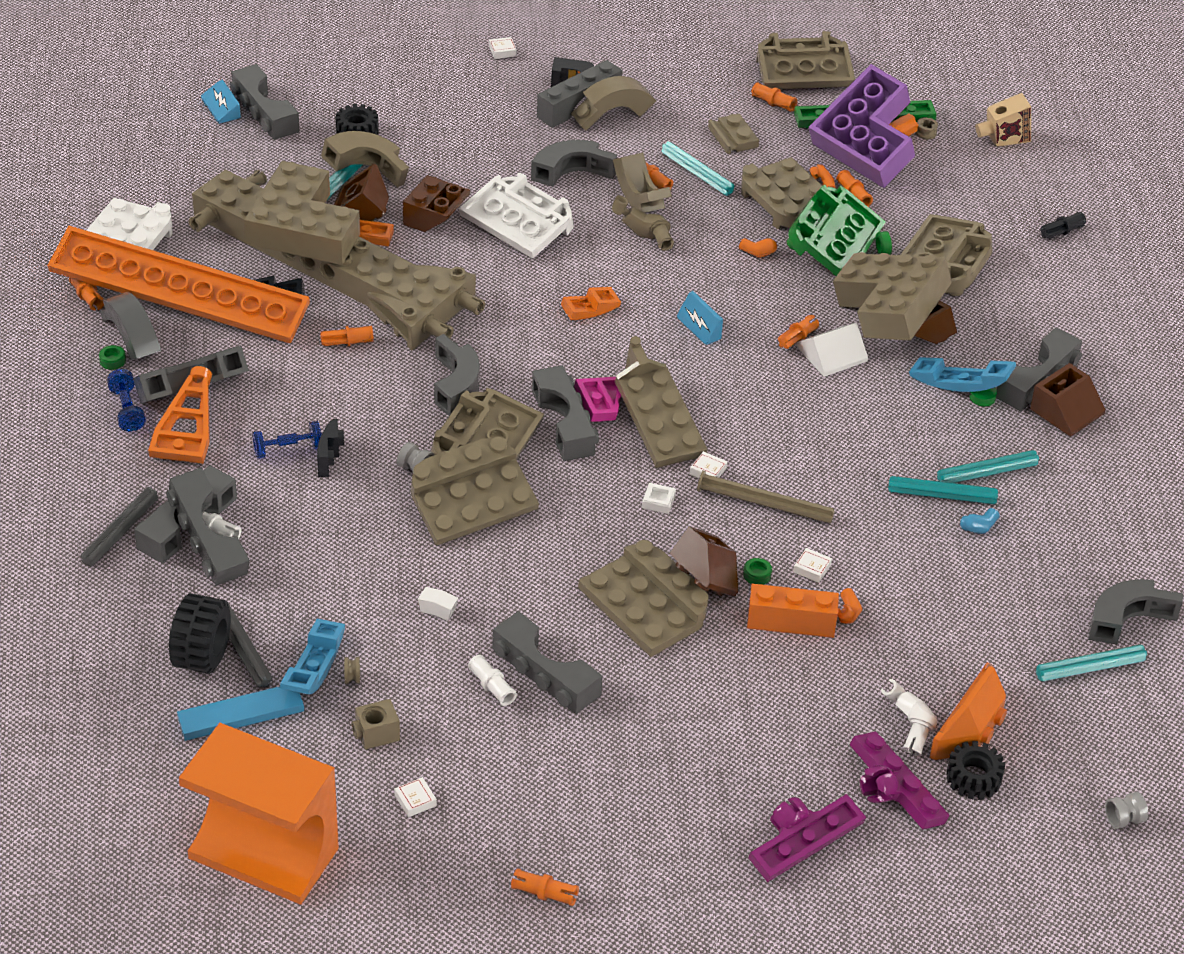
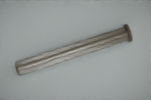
(765, 498)

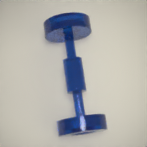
(130, 417)
(287, 439)

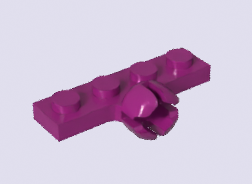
(894, 781)
(803, 833)

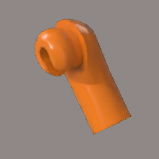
(820, 171)
(758, 249)
(851, 608)

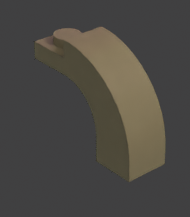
(612, 93)
(365, 148)
(637, 184)

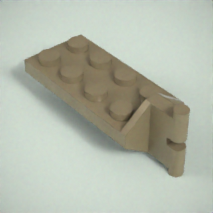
(658, 409)

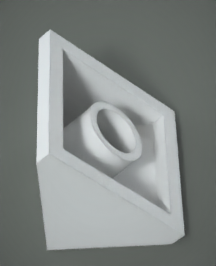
(835, 349)

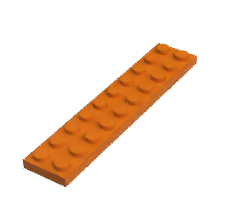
(179, 284)

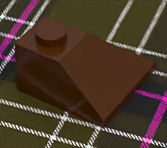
(365, 193)
(938, 325)

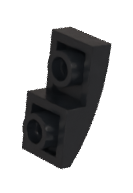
(329, 447)

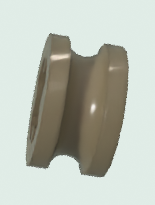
(927, 128)
(352, 670)

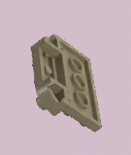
(804, 62)
(780, 189)
(960, 241)
(487, 416)
(470, 489)
(648, 597)

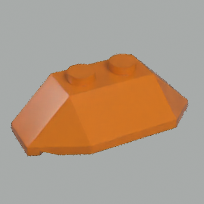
(973, 716)

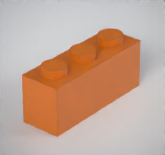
(793, 610)

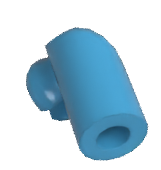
(980, 523)

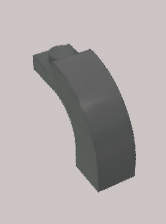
(571, 156)
(132, 324)
(465, 374)
(1130, 600)

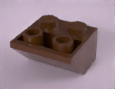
(432, 203)
(1067, 400)
(708, 560)

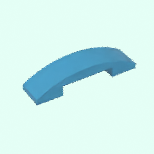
(934, 373)
(316, 658)

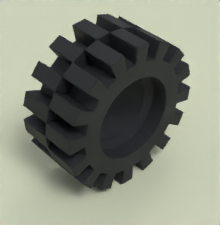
(357, 119)
(974, 783)

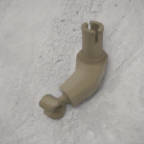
(644, 224)

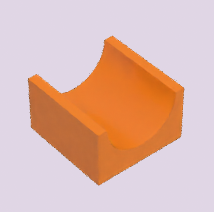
(266, 812)

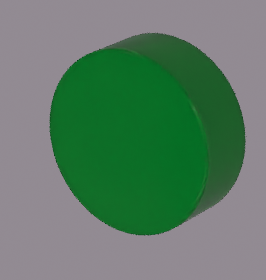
(883, 242)
(112, 357)
(983, 397)
(757, 571)

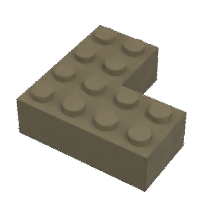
(297, 221)
(892, 291)

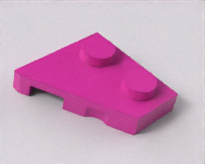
(599, 397)

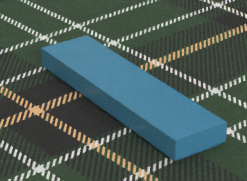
(239, 711)

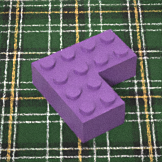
(858, 127)

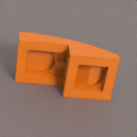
(595, 303)

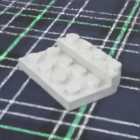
(519, 214)
(134, 223)

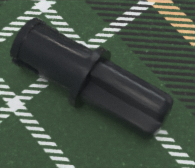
(1063, 225)

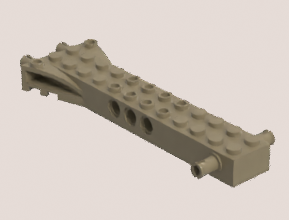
(402, 294)

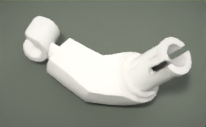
(918, 714)

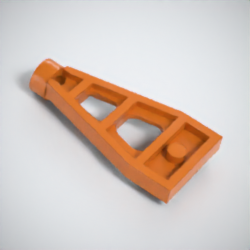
(183, 445)

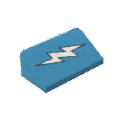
(221, 103)
(700, 319)

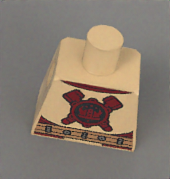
(1007, 122)

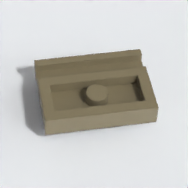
(733, 133)

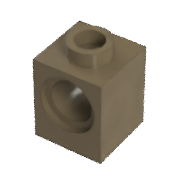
(376, 724)

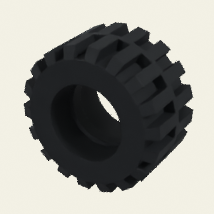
(199, 633)

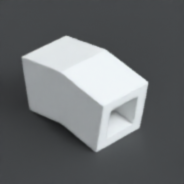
(437, 603)

